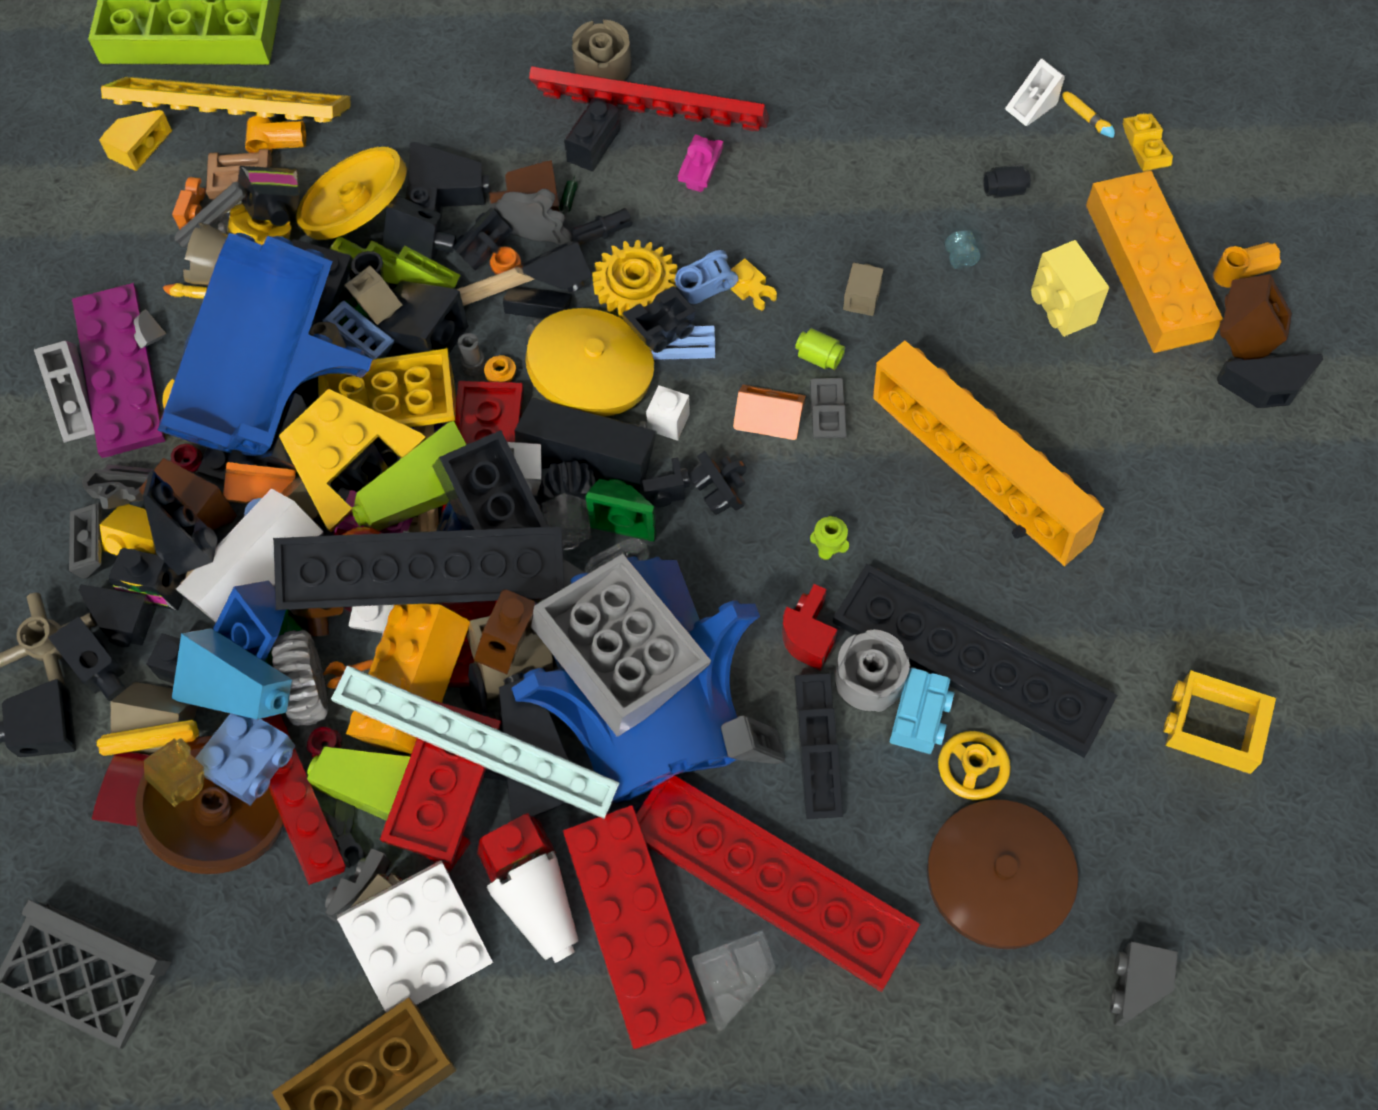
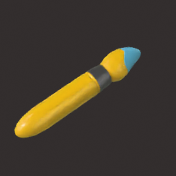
(1102, 126)

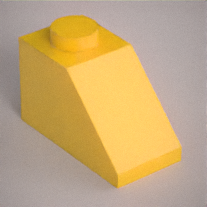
(135, 138)

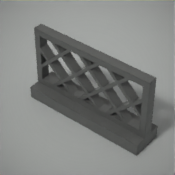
(85, 939)

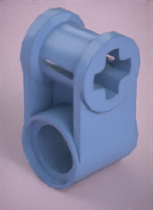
(707, 276)

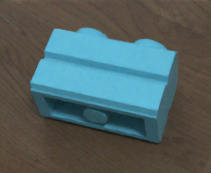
(920, 711)

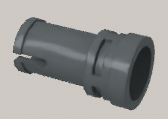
(471, 356)

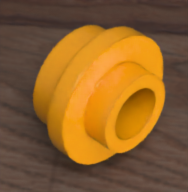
(504, 375)

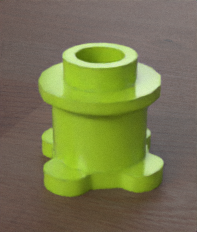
(830, 537)

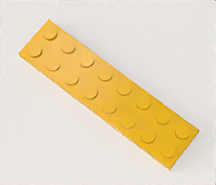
(234, 98)

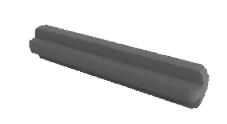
(212, 212)

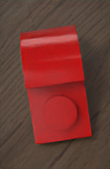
(803, 634)

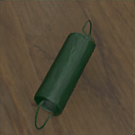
(568, 194)

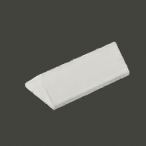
(247, 552)

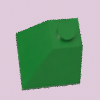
(620, 510)

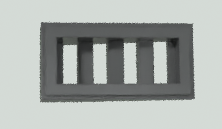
(752, 741)

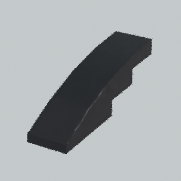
(818, 746)

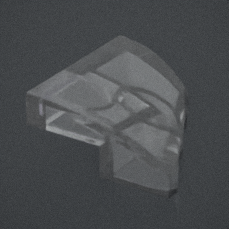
(733, 975)

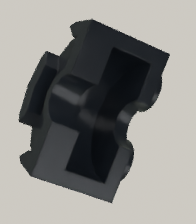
(662, 320)

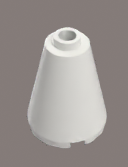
(538, 906)

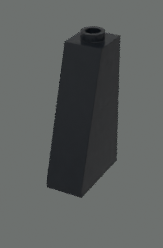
(534, 726)

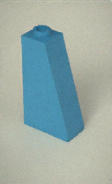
(227, 677)

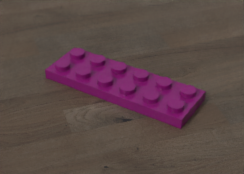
(117, 371)

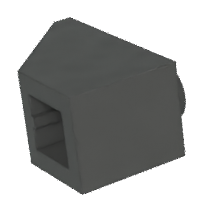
(1145, 978)

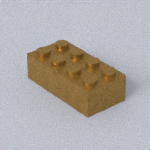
(374, 1069)

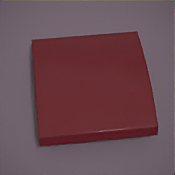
(119, 789)

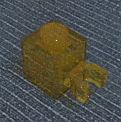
(174, 772)

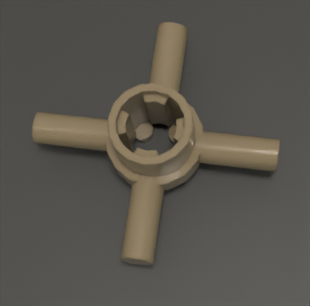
(34, 639)

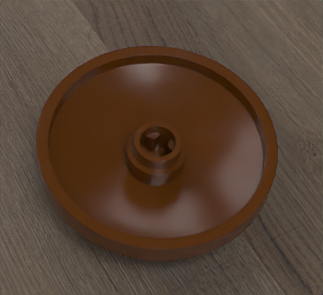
(211, 830)
(1002, 874)

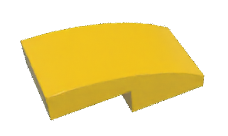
(1145, 140)

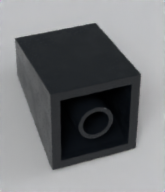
(427, 320)

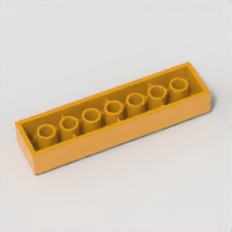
(987, 453)

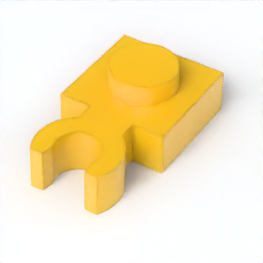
(751, 284)

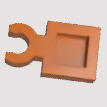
(188, 202)

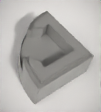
(147, 329)

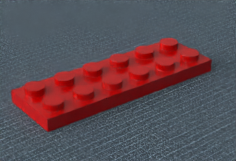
(634, 928)

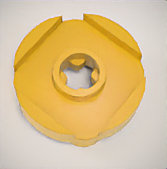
(241, 222)

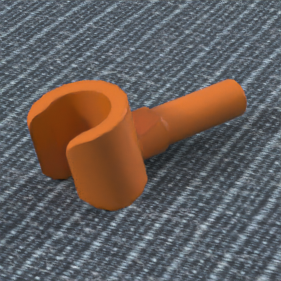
(339, 668)

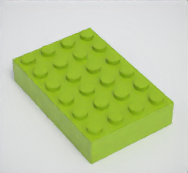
(184, 31)

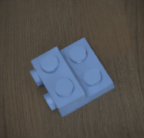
(245, 756)

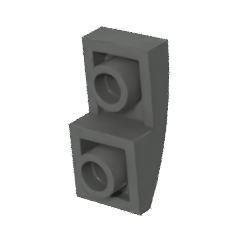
(347, 892)

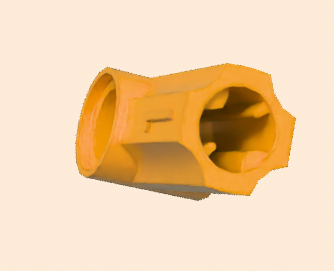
(265, 134)
(1244, 263)

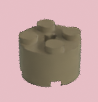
(602, 50)

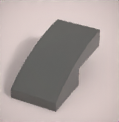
(827, 408)

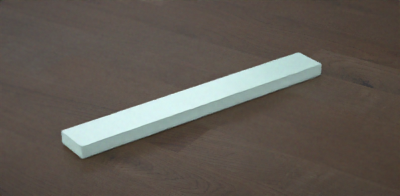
(475, 741)

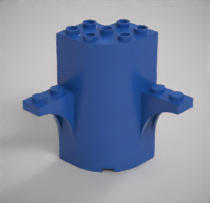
(253, 346)
(681, 732)

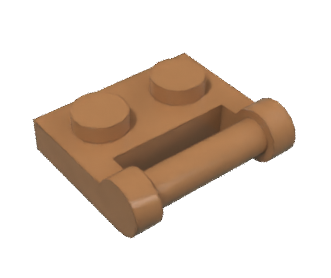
(224, 169)

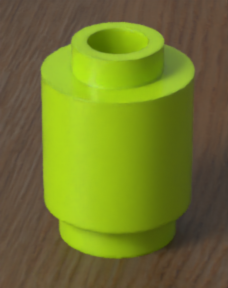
(820, 349)

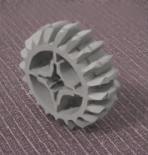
(299, 660)

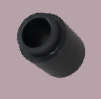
(1006, 181)

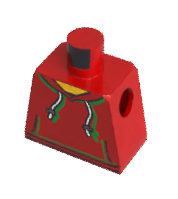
(513, 846)

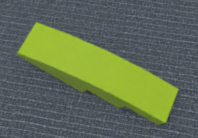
(406, 266)

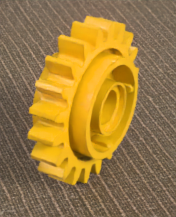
(615, 276)

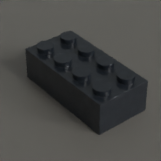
(488, 486)

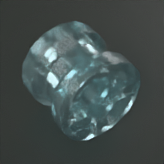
(962, 249)

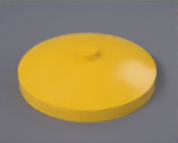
(351, 193)
(589, 361)

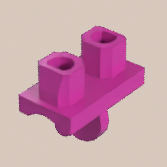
(700, 162)

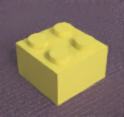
(1069, 288)

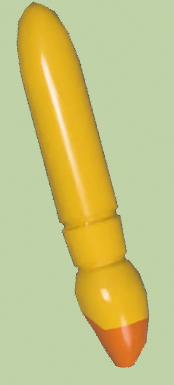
(181, 290)

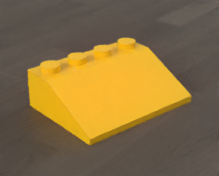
(406, 388)

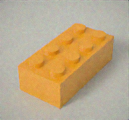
(417, 656)

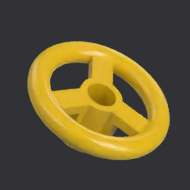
(979, 753)

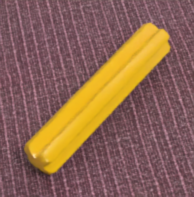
(147, 737)

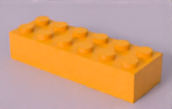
(1153, 262)

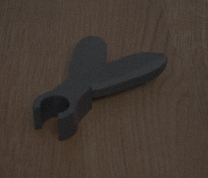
(474, 695)
(341, 829)

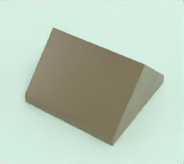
(147, 706)

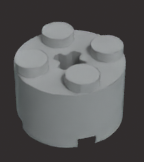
(871, 689)

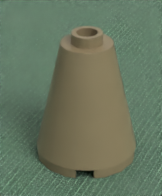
(203, 253)

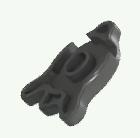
(531, 216)

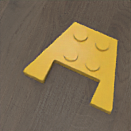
(333, 436)

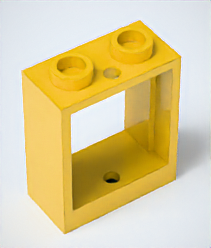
(1256, 704)

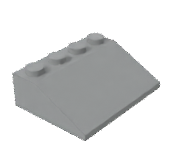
(618, 643)

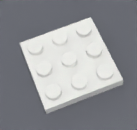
(414, 938)

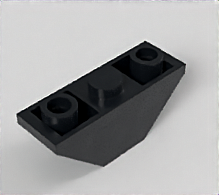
(1269, 380)

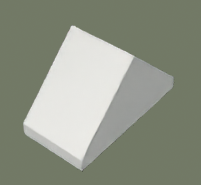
(1037, 93)

